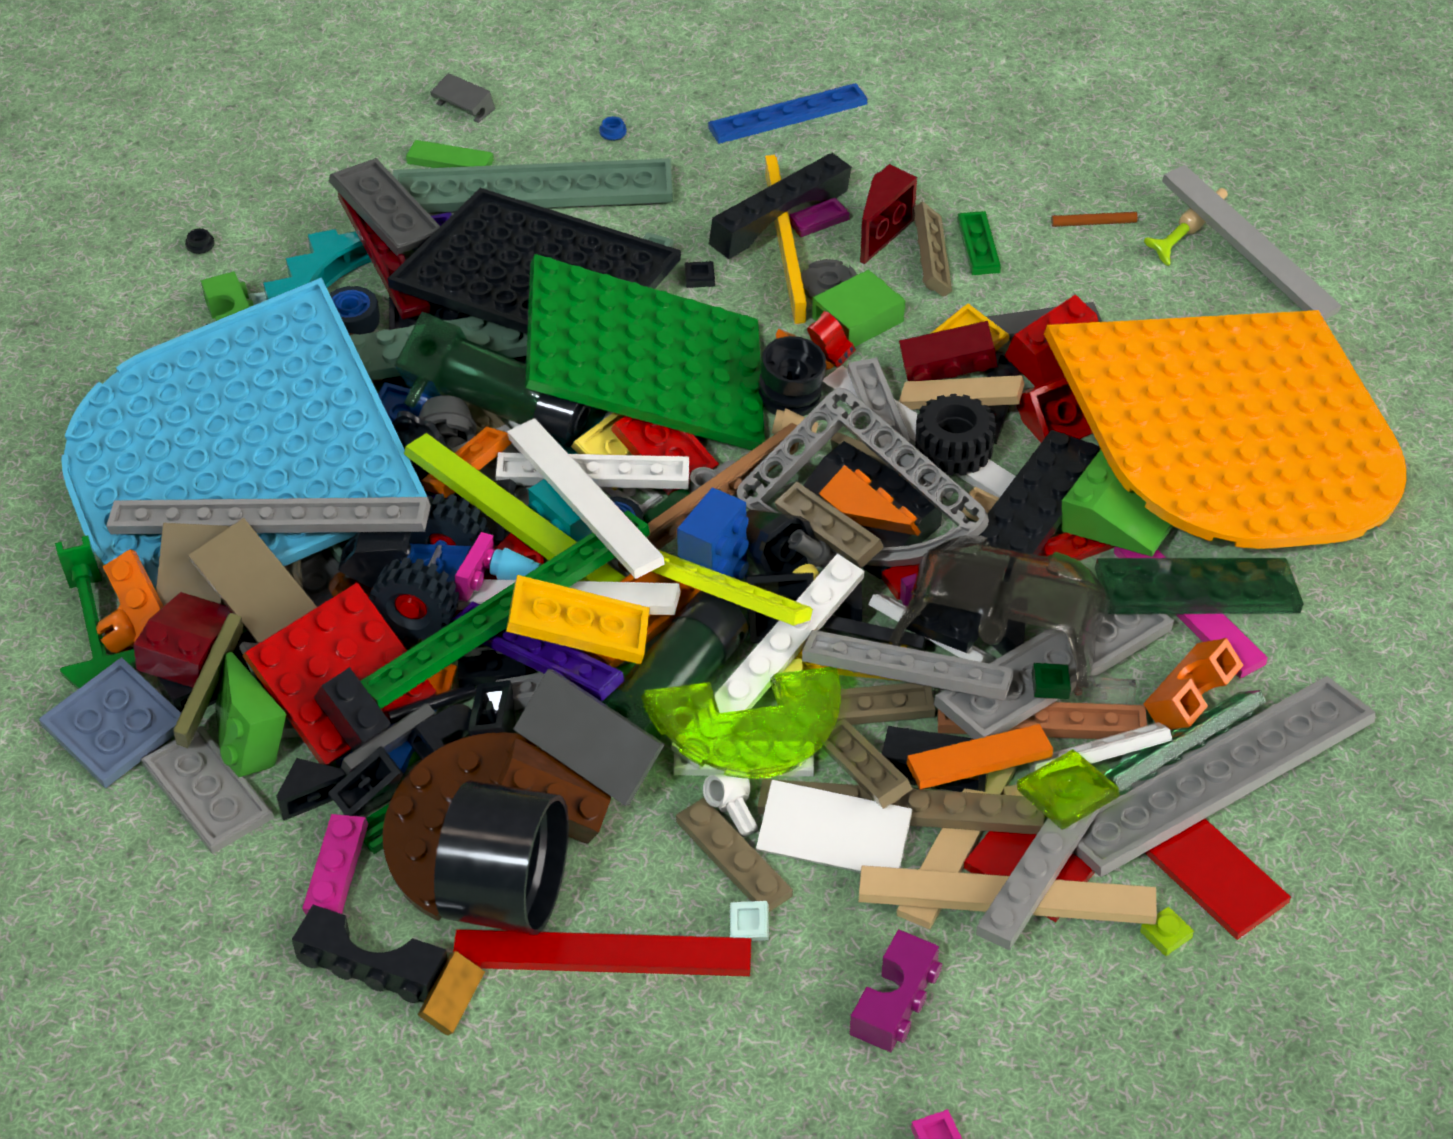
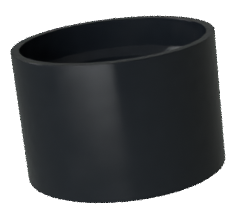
(501, 857)

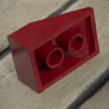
(887, 209)
(180, 638)

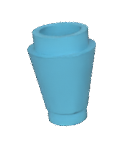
(508, 564)

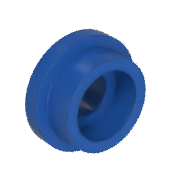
(612, 128)

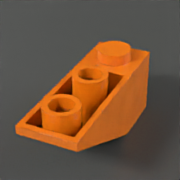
(871, 508)

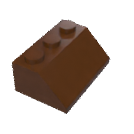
(539, 771)

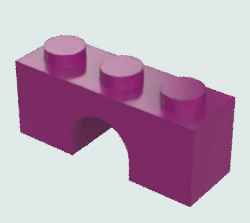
(885, 1016)

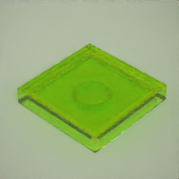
(1067, 789)

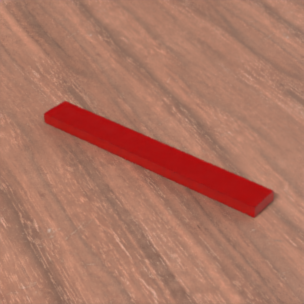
(606, 952)

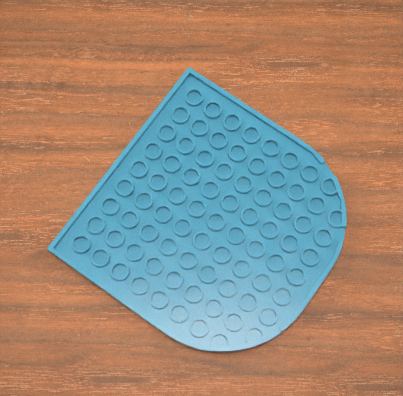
(237, 412)

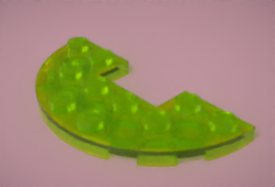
(755, 740)

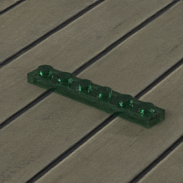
(1210, 723)

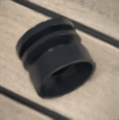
(792, 375)

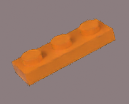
(476, 452)

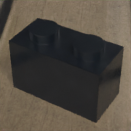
(351, 709)

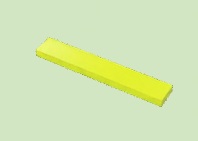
(733, 590)

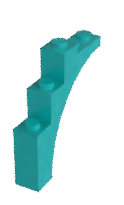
(329, 259)

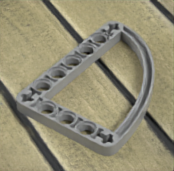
(838, 417)

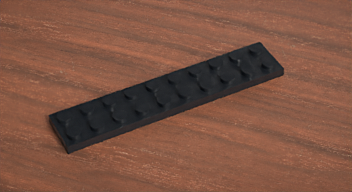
(1018, 521)

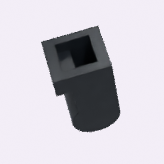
(440, 730)

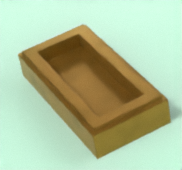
(451, 993)

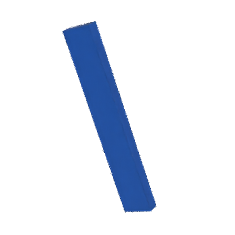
(787, 113)

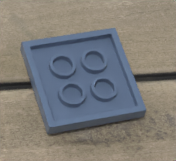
(112, 722)

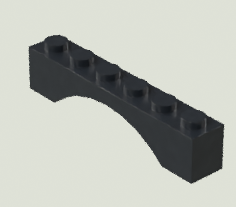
(741, 224)

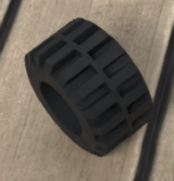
(955, 433)

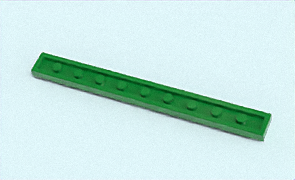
(483, 621)

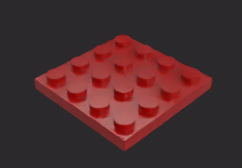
(316, 649)

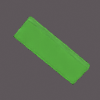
(444, 156)

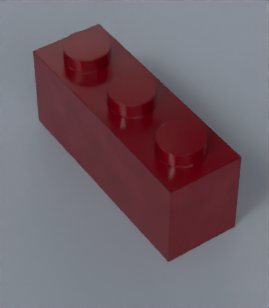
(949, 353)

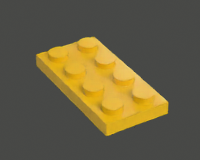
(578, 619)

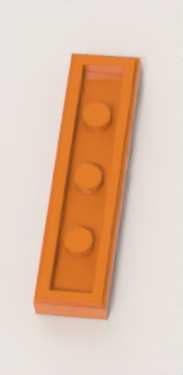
(979, 756)

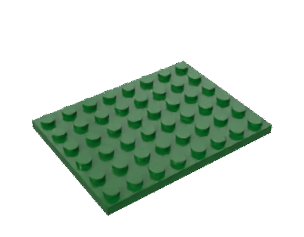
(643, 353)

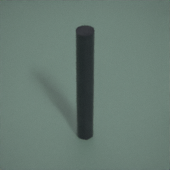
(436, 702)

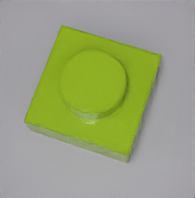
(1167, 932)

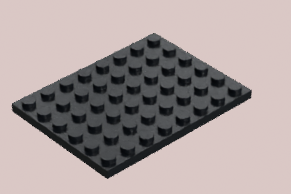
(485, 252)

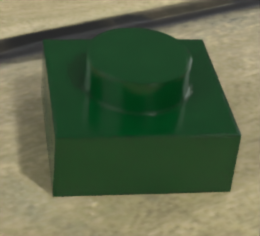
(1051, 680)

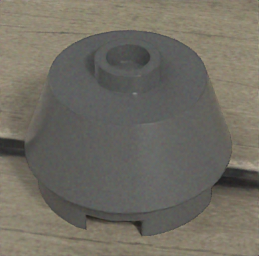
(450, 417)

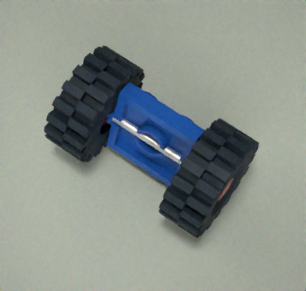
(419, 592)

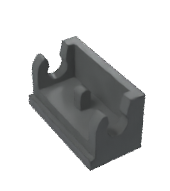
(464, 95)

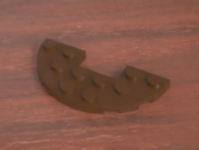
(422, 802)

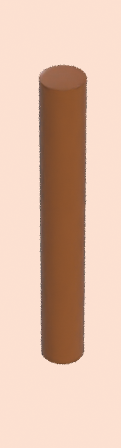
(1094, 219)

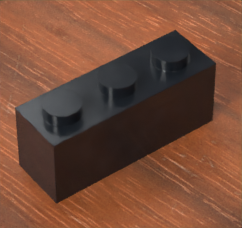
(904, 742)

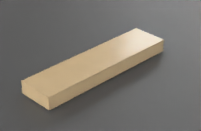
(989, 390)

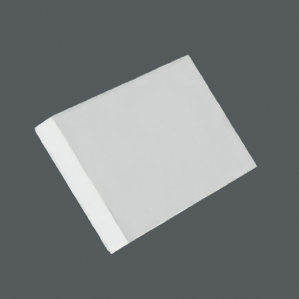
(832, 828)

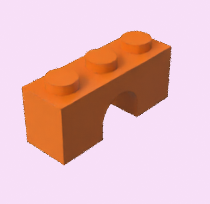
(1179, 698)

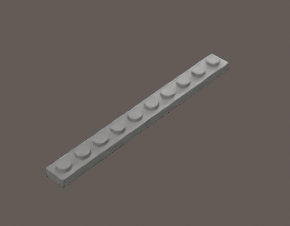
(275, 515)

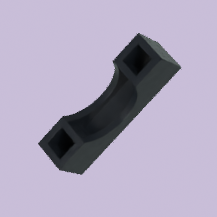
(326, 943)

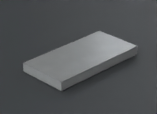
(207, 791)

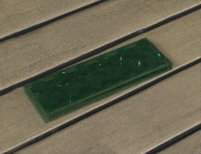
(1198, 585)

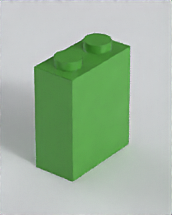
(861, 306)

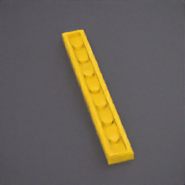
(787, 249)

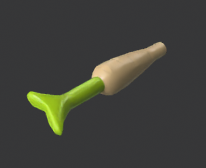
(1189, 223)

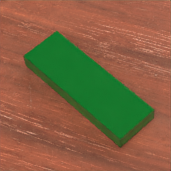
(978, 243)

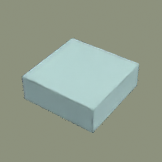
(749, 920)

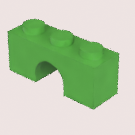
(225, 295)

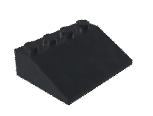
(899, 489)

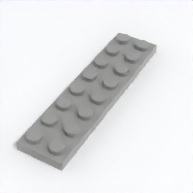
(1118, 639)

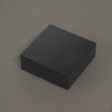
(699, 274)

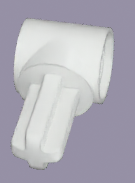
(730, 796)

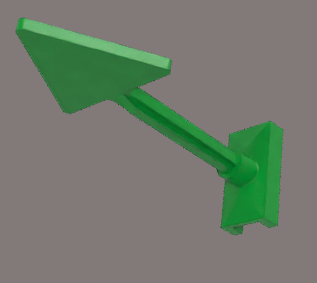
(80, 571)

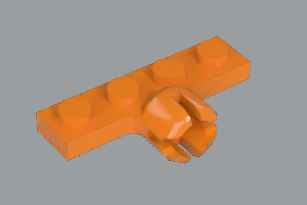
(137, 602)

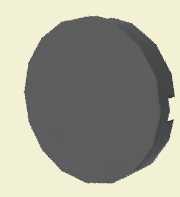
(825, 275)

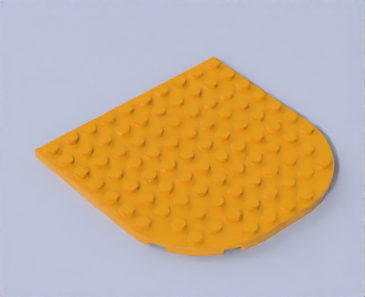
(1236, 425)

